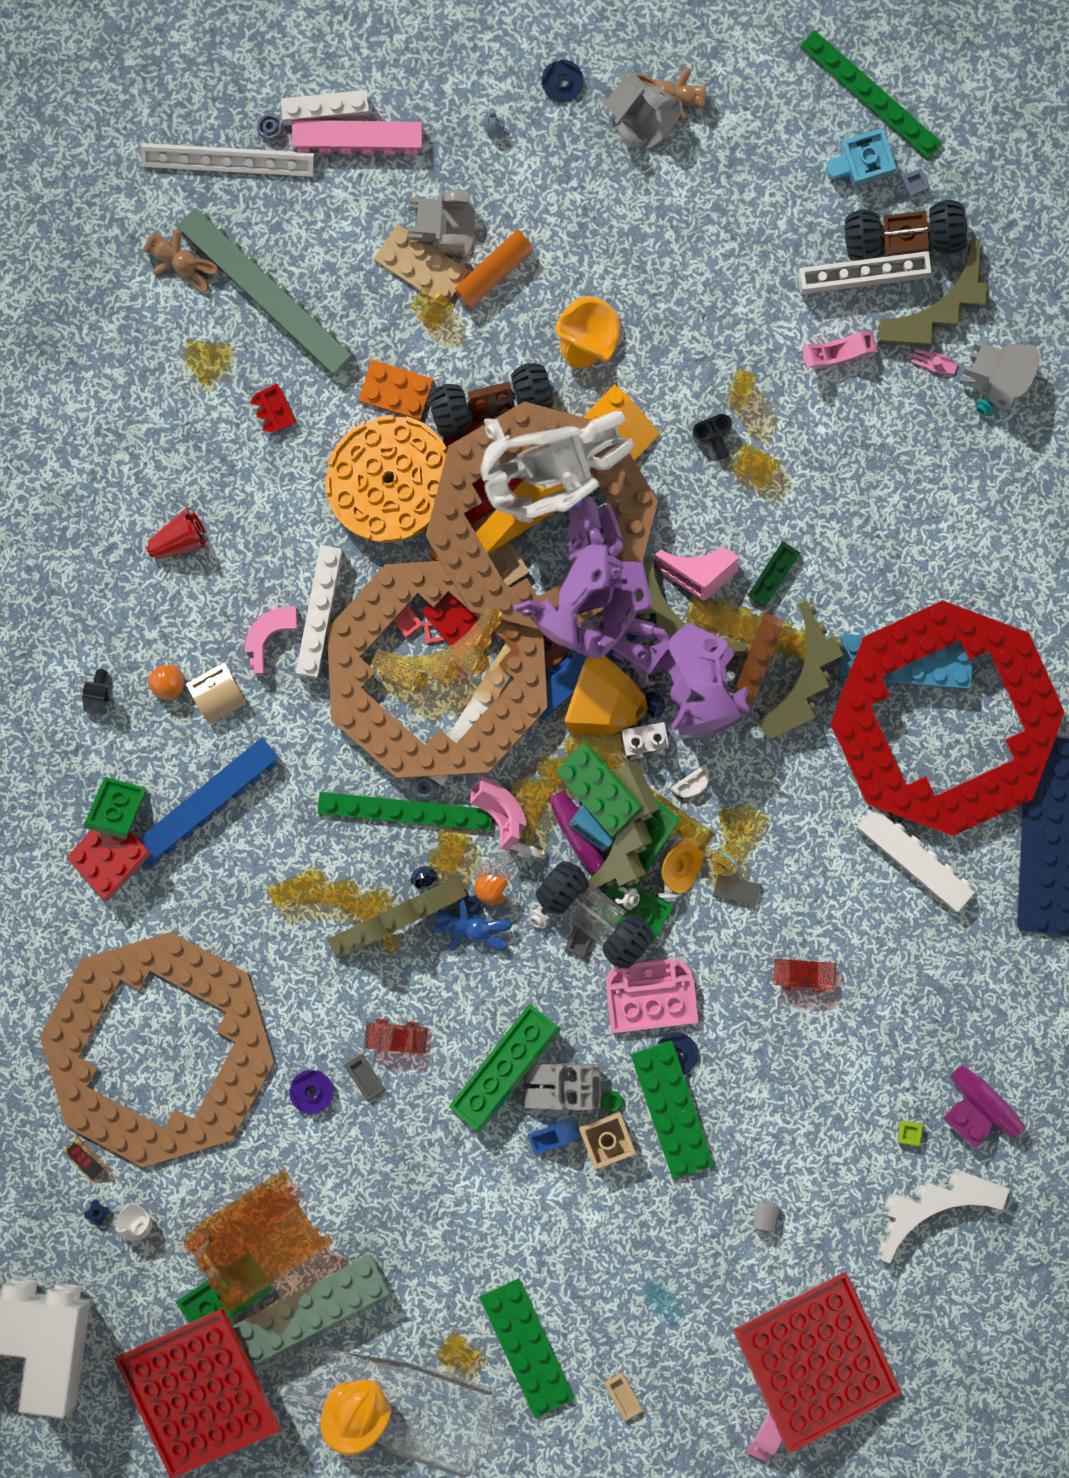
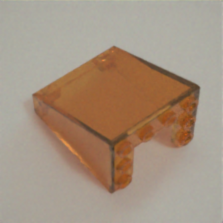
(254, 1242)

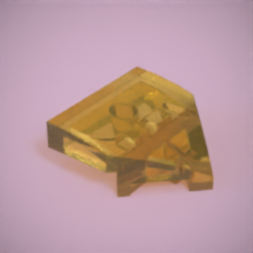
(206, 358)
(741, 825)

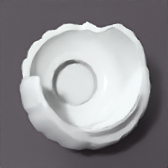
(133, 1223)

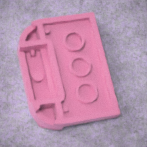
(651, 995)

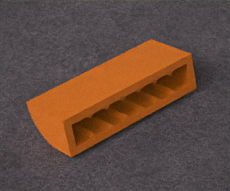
(493, 269)

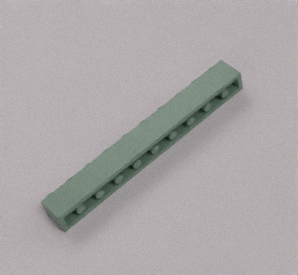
(265, 292)

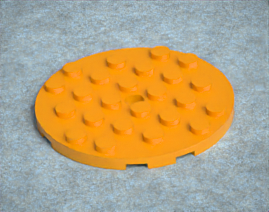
(358, 472)

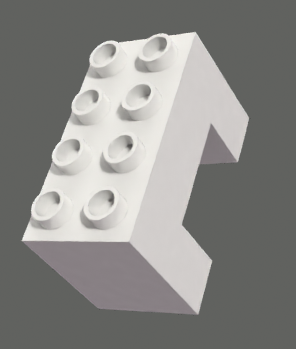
(51, 1336)

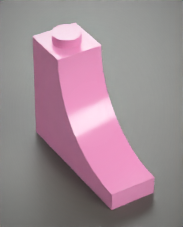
(699, 574)

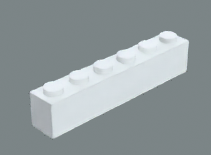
(864, 273)
(319, 611)
(914, 859)

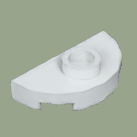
(693, 783)
(527, 851)

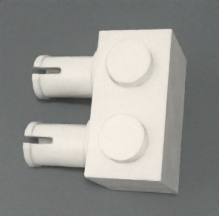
(645, 740)

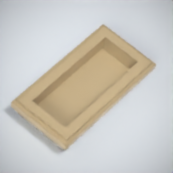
(623, 1397)

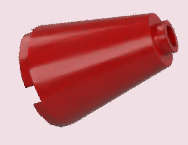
(178, 536)

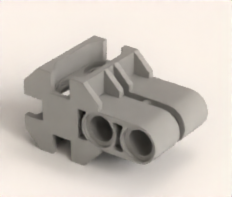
(561, 1097)

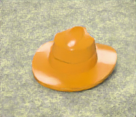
(681, 866)

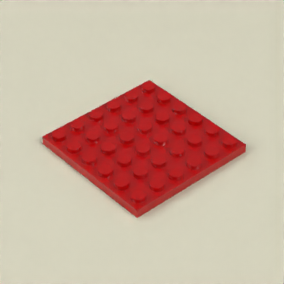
(816, 1362)
(197, 1393)

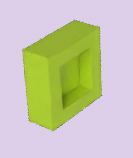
(909, 1132)

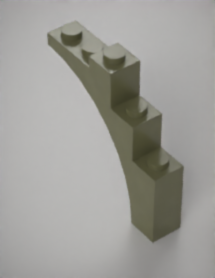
(917, 328)
(664, 616)
(796, 706)
(623, 862)
(397, 917)

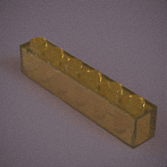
(743, 625)

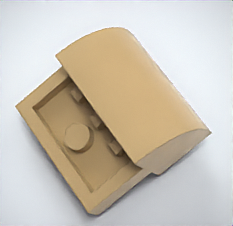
(216, 693)

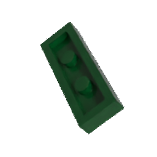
(773, 574)

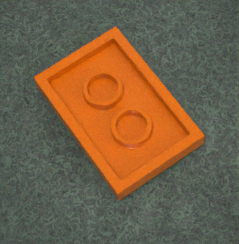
(395, 389)

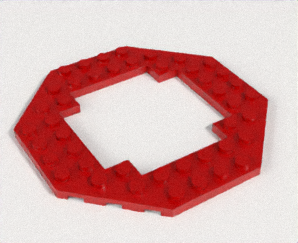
(1026, 687)

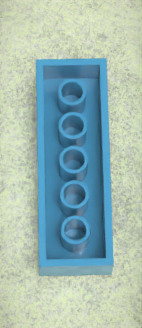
(941, 669)

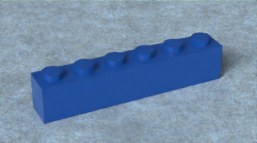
(563, 682)

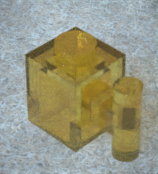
(435, 309)
(455, 1348)

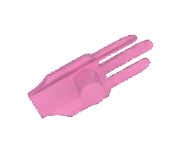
(937, 362)

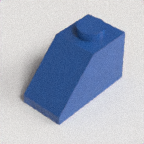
(554, 1135)

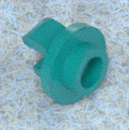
(984, 407)

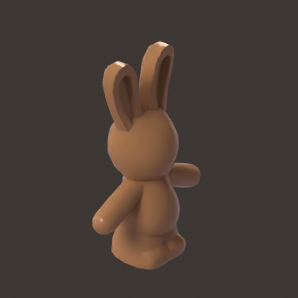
(688, 94)
(183, 261)

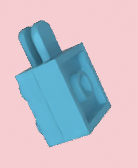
(863, 162)

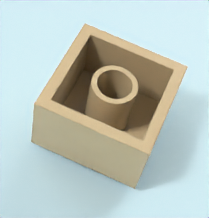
(607, 1140)

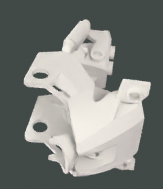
(563, 462)

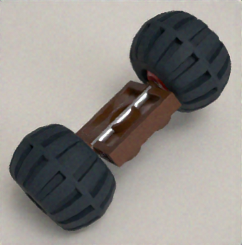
(906, 231)
(451, 408)

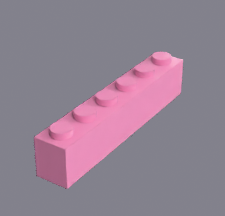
(357, 137)

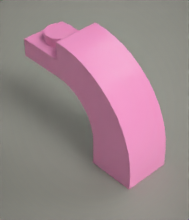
(839, 351)
(268, 624)
(502, 807)
(766, 1440)

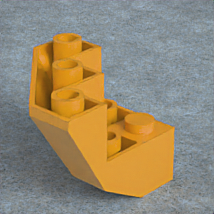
(604, 700)

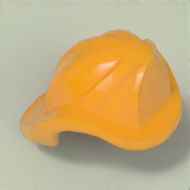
(588, 332)
(354, 1416)

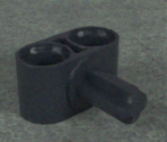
(714, 434)
(96, 693)

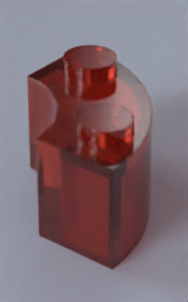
(804, 974)
(396, 1037)

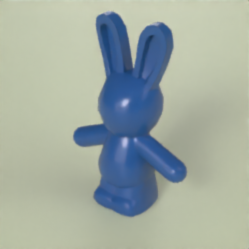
(475, 928)

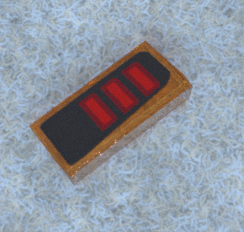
(85, 1159)

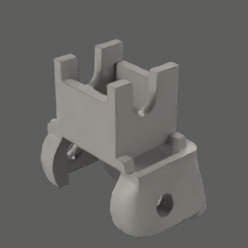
(648, 111)
(444, 222)
(1002, 372)

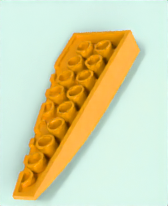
(504, 527)

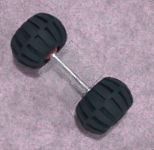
(595, 914)

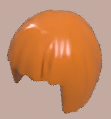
(166, 682)
(490, 889)

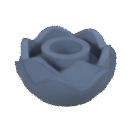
(266, 121)
(493, 125)
(424, 795)

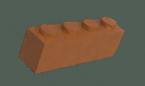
(759, 656)

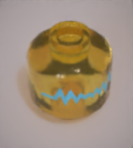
(727, 859)

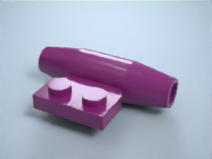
(564, 811)
(981, 1108)

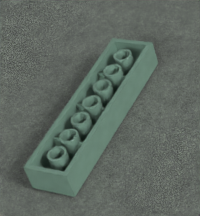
(312, 1311)

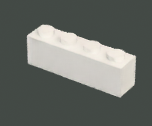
(326, 107)

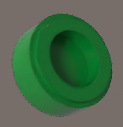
(611, 1101)

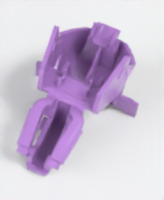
(593, 582)
(693, 672)

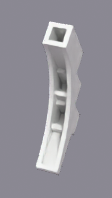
(907, 1213)

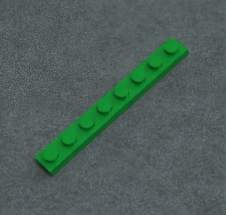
(871, 94)
(404, 811)

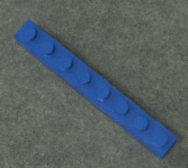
(208, 799)

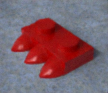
(274, 407)

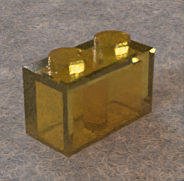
(741, 388)
(755, 465)
(449, 851)

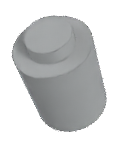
(765, 1217)

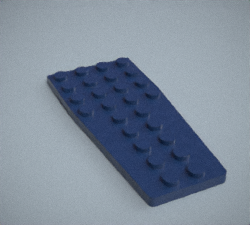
(1045, 850)

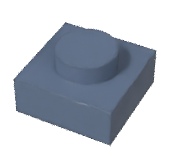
(915, 182)

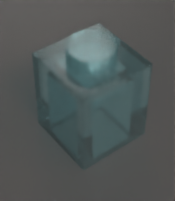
(657, 1294)

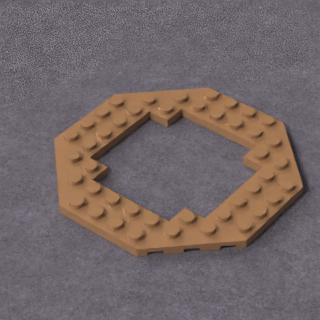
(462, 550)
(385, 736)
(80, 1011)

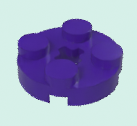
(307, 1103)

